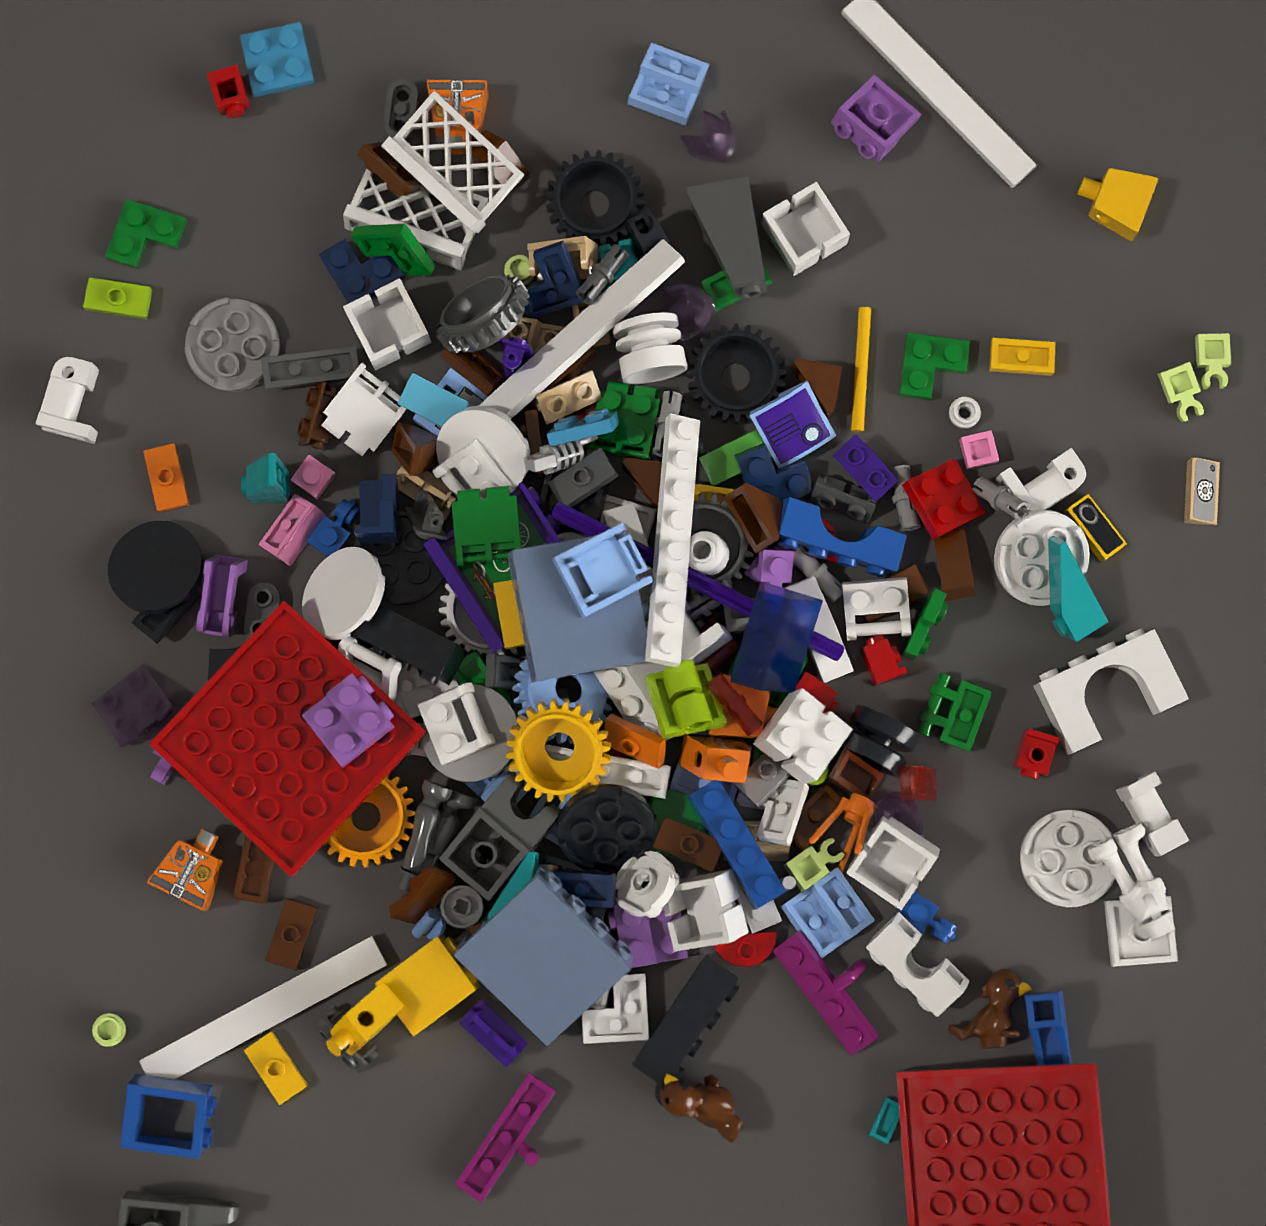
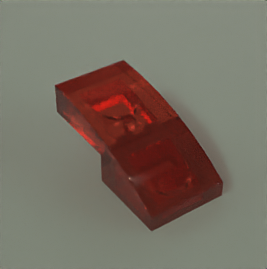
(918, 783)

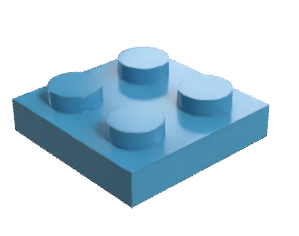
(277, 59)
(571, 429)

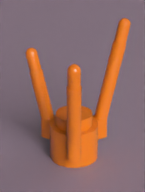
(858, 812)

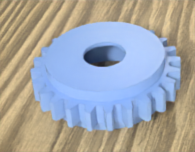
(592, 696)

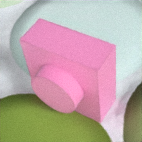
(979, 450)
(313, 477)

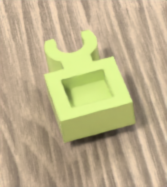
(1213, 354)
(1180, 385)
(810, 865)

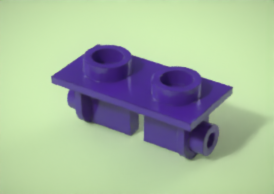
(515, 354)
(866, 468)
(493, 1033)

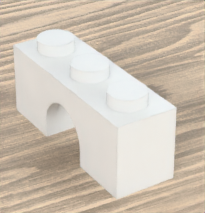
(934, 987)

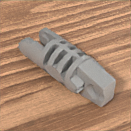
(559, 456)

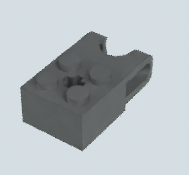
(505, 831)
(174, 1210)

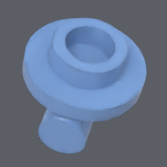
(430, 925)

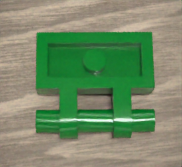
(964, 714)

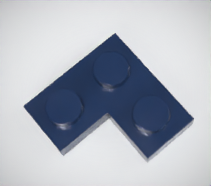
(356, 278)
(558, 283)
(785, 482)
(591, 887)

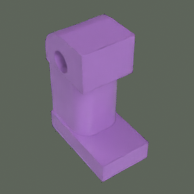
(218, 595)

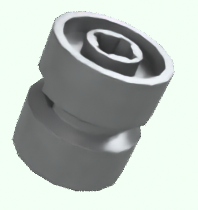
(463, 906)

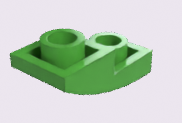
(721, 462)

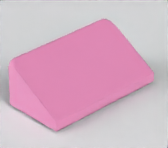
(292, 529)

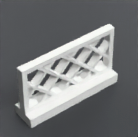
(442, 186)
(437, 247)

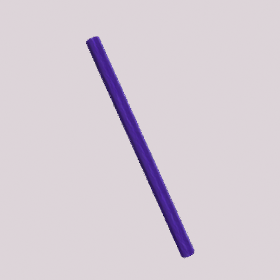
(694, 580)

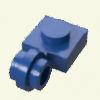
(330, 535)
(920, 914)

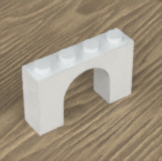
(1140, 657)

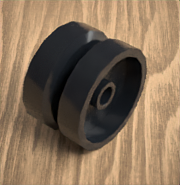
(878, 740)

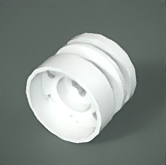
(649, 348)

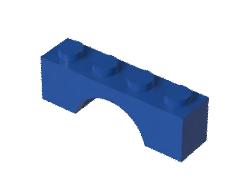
(875, 549)
(737, 844)
(1048, 1027)

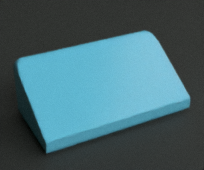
(430, 400)

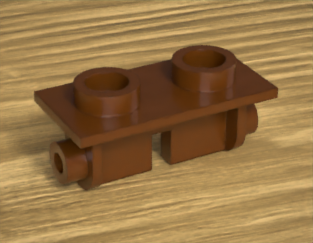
(310, 427)

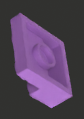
(874, 119)
(349, 719)
(646, 936)

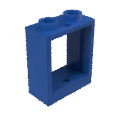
(135, 1101)

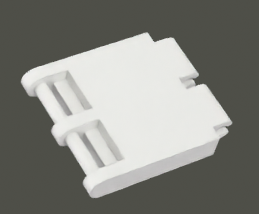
(363, 412)

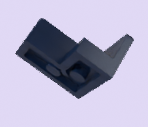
(379, 511)

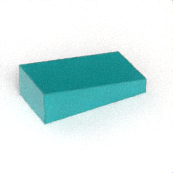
(885, 1121)

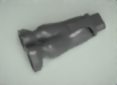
(433, 828)

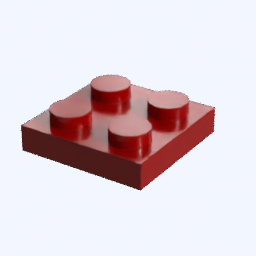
(943, 498)

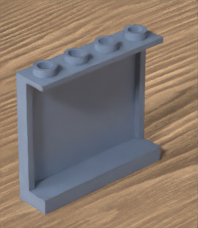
(552, 628)
(545, 956)

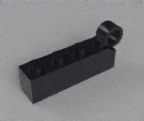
(411, 645)
(685, 1021)

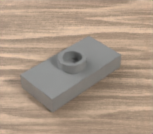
(762, 779)

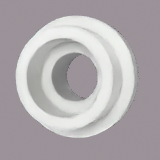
(966, 403)

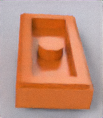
(166, 478)
(635, 741)

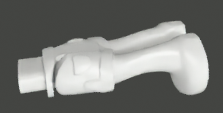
(1142, 898)

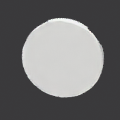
(496, 435)
(1023, 555)
(343, 592)
(1058, 861)

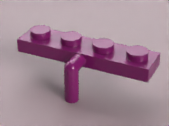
(828, 991)
(507, 1138)

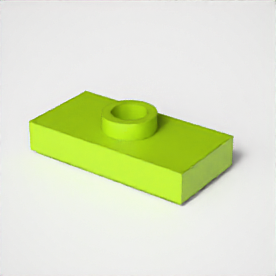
(117, 298)

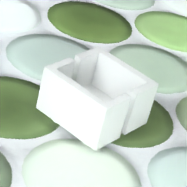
(807, 231)
(389, 326)
(804, 732)
(891, 861)
(711, 911)

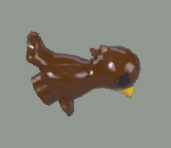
(994, 1020)
(705, 1103)

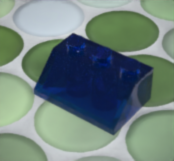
(776, 639)

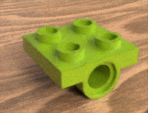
(683, 700)

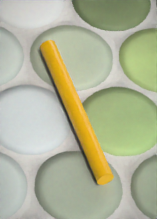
(861, 367)

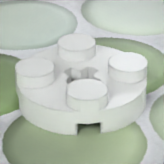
(656, 894)

